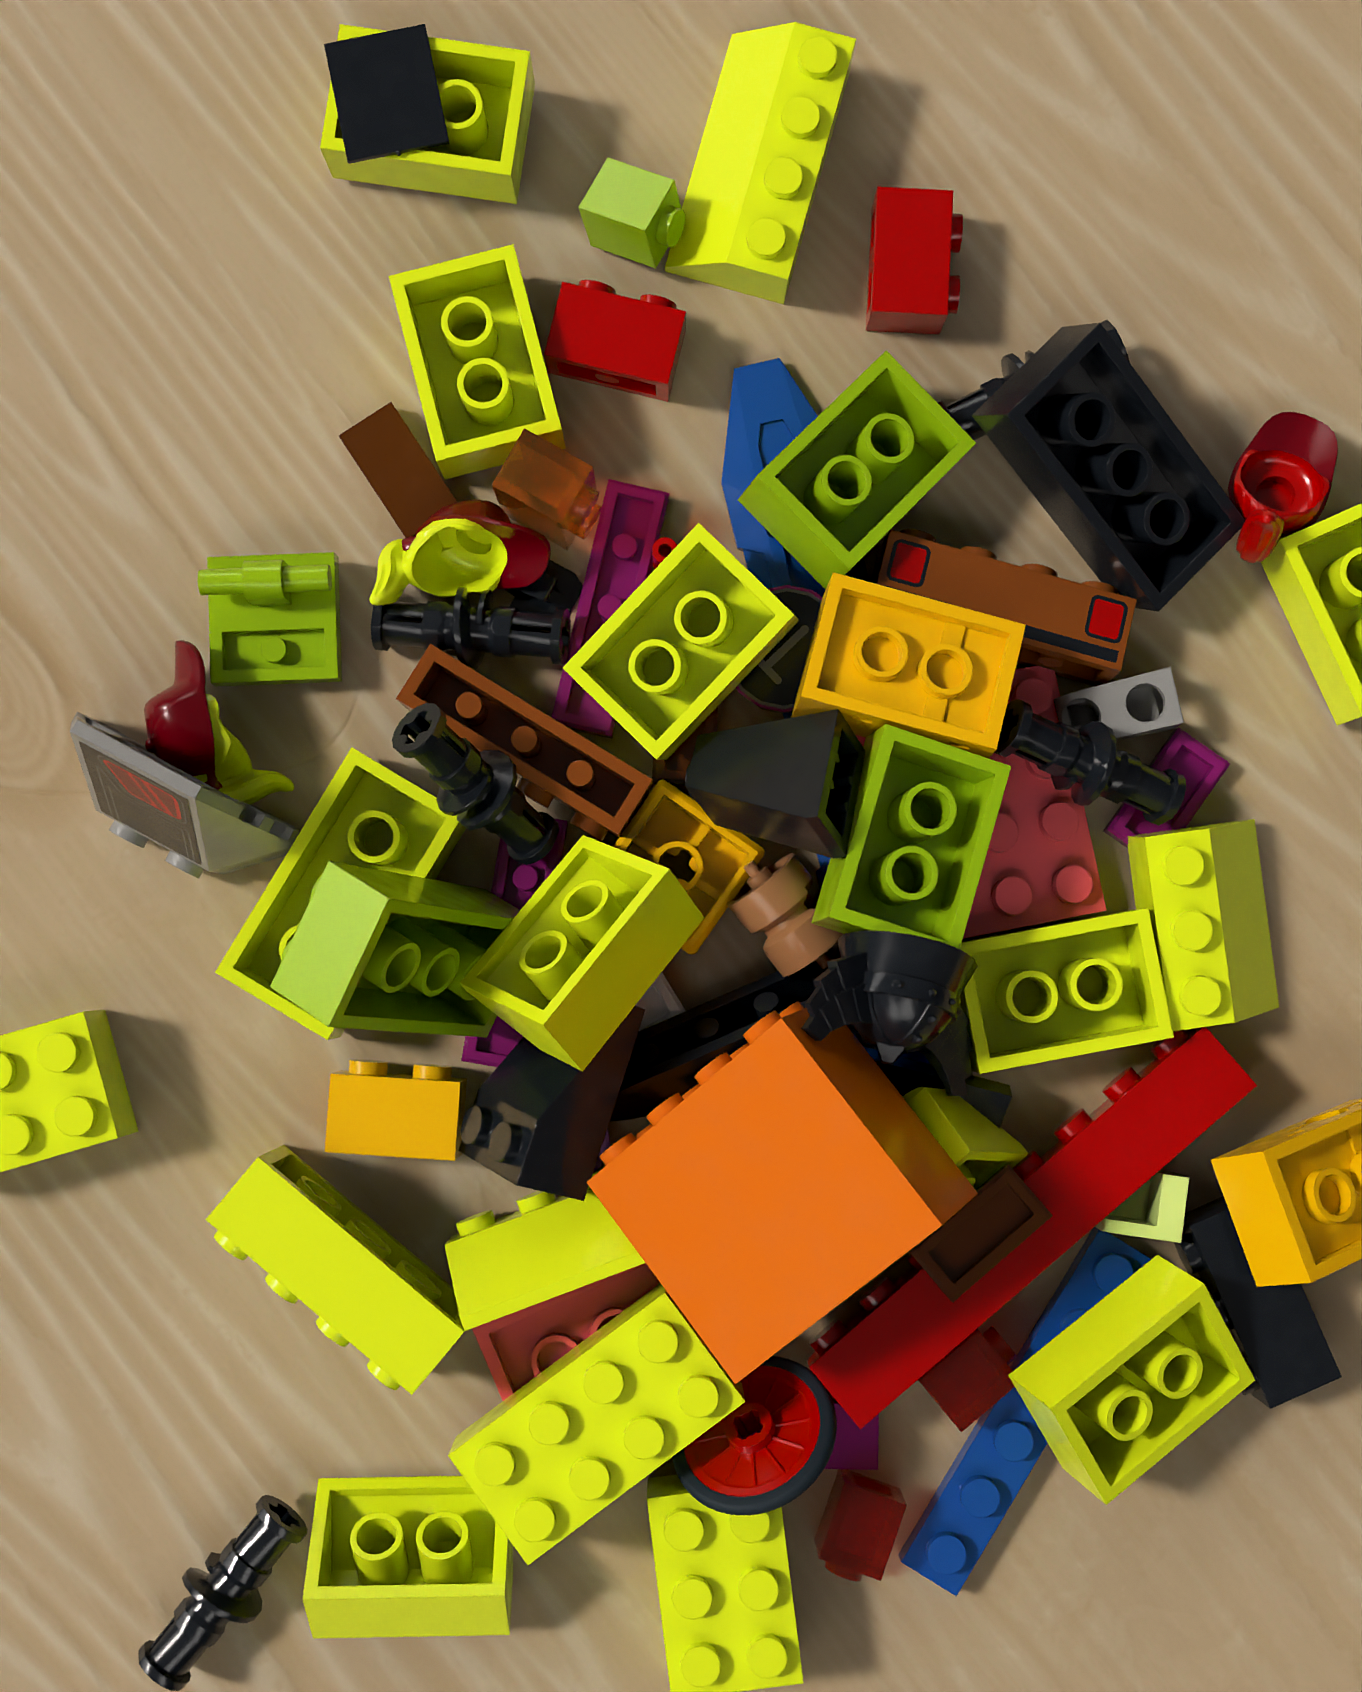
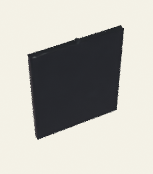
(386, 93)

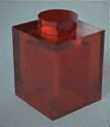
(971, 1377)
(859, 1526)

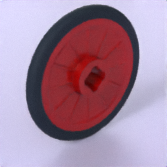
(771, 1465)

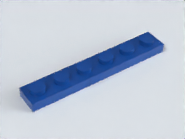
(1006, 1436)

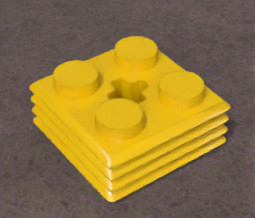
(676, 823)

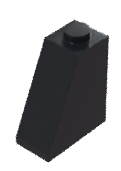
(782, 780)

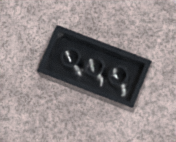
(1110, 466)

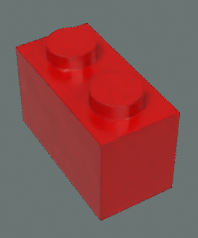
(910, 260)
(615, 339)

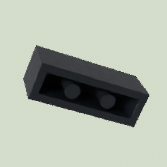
(1267, 1322)

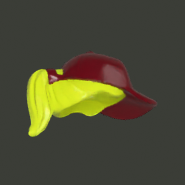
(462, 547)
(188, 734)

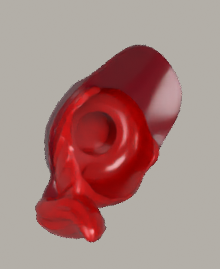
(1282, 481)

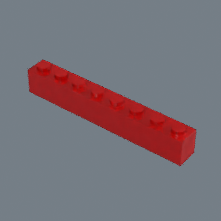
(1080, 1183)

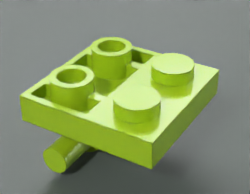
(273, 618)

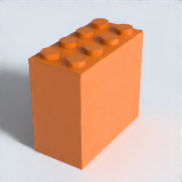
(777, 1187)

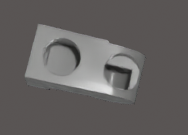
(1127, 706)

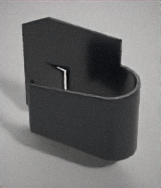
(556, 585)

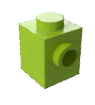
(632, 213)

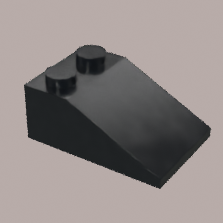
(545, 1119)

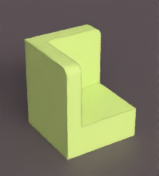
(1152, 1210)

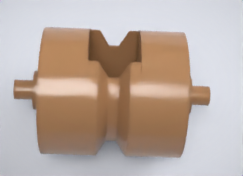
(780, 906)

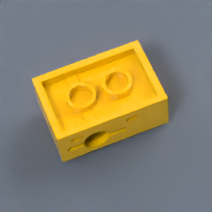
(909, 665)
(1298, 1197)

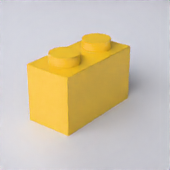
(395, 1112)

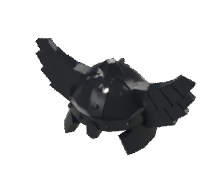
(899, 999)

